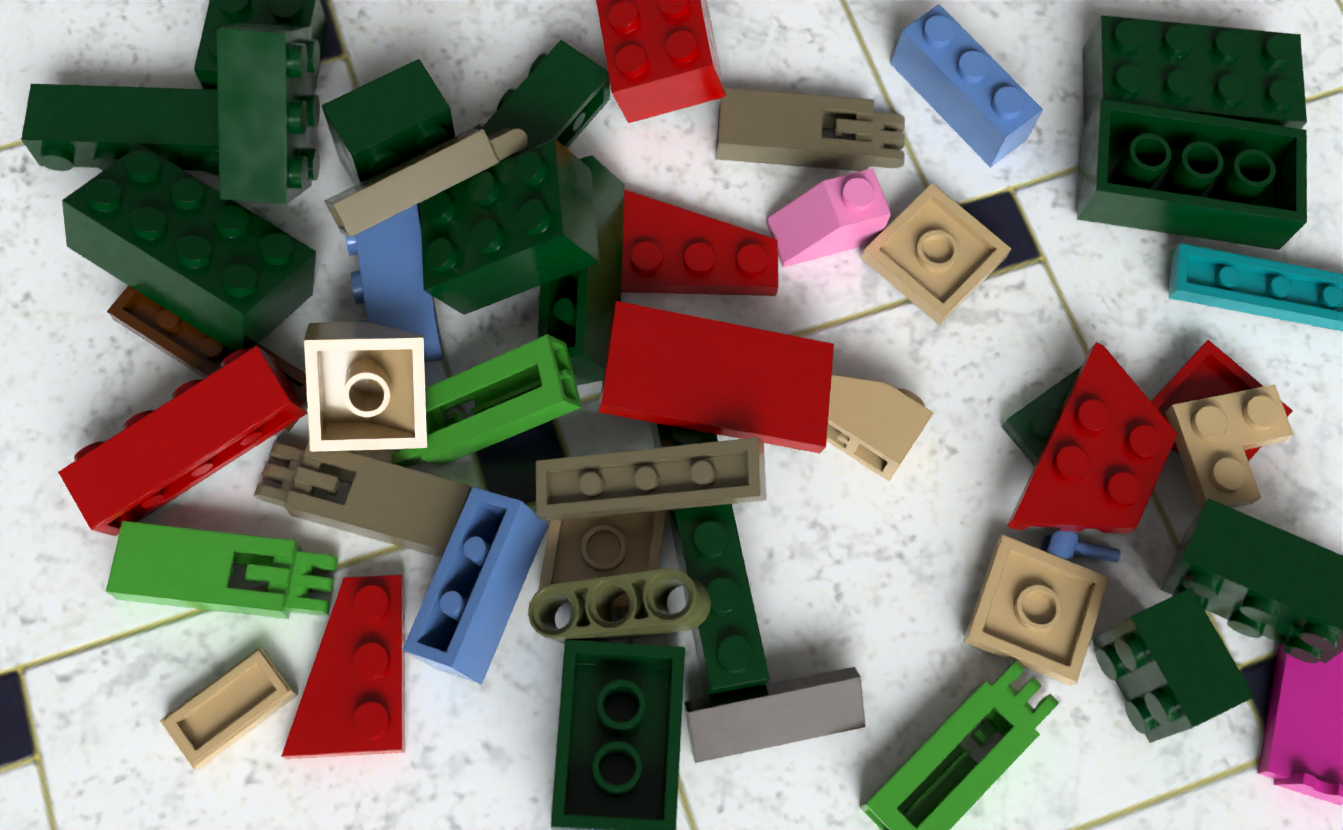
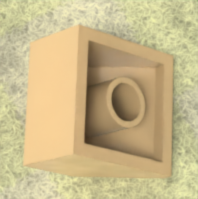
(364, 387)

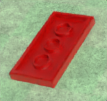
(717, 377)

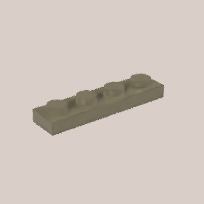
(651, 479)

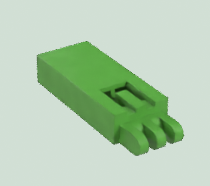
(509, 396)
(195, 569)
(941, 777)

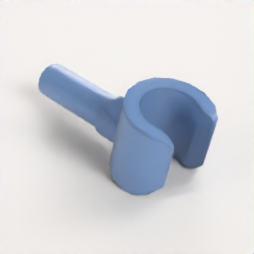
(1067, 544)

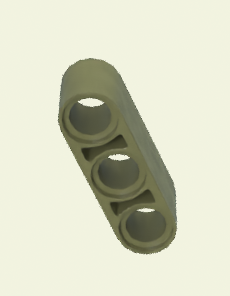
(593, 600)

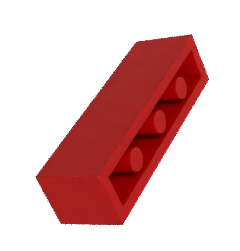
(182, 441)

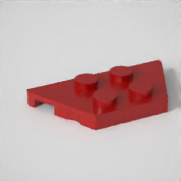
(1098, 455)

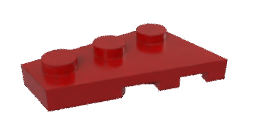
(692, 253)
(357, 677)

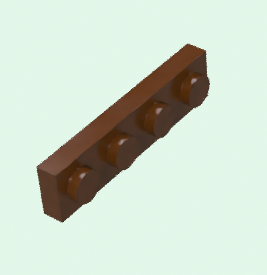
(184, 341)

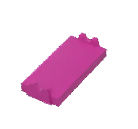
(1305, 728)

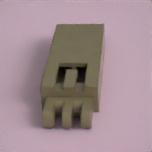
(789, 128)
(422, 177)
(383, 501)

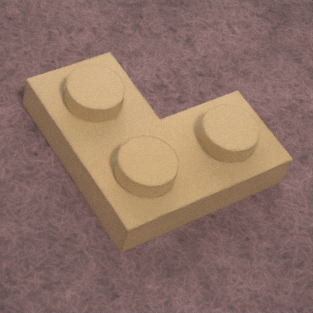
(1214, 439)

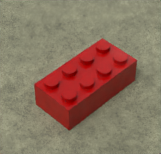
(659, 55)

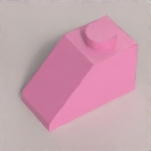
(830, 218)

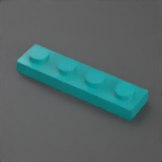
(1257, 286)

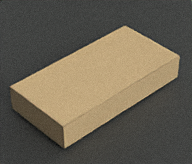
(228, 708)

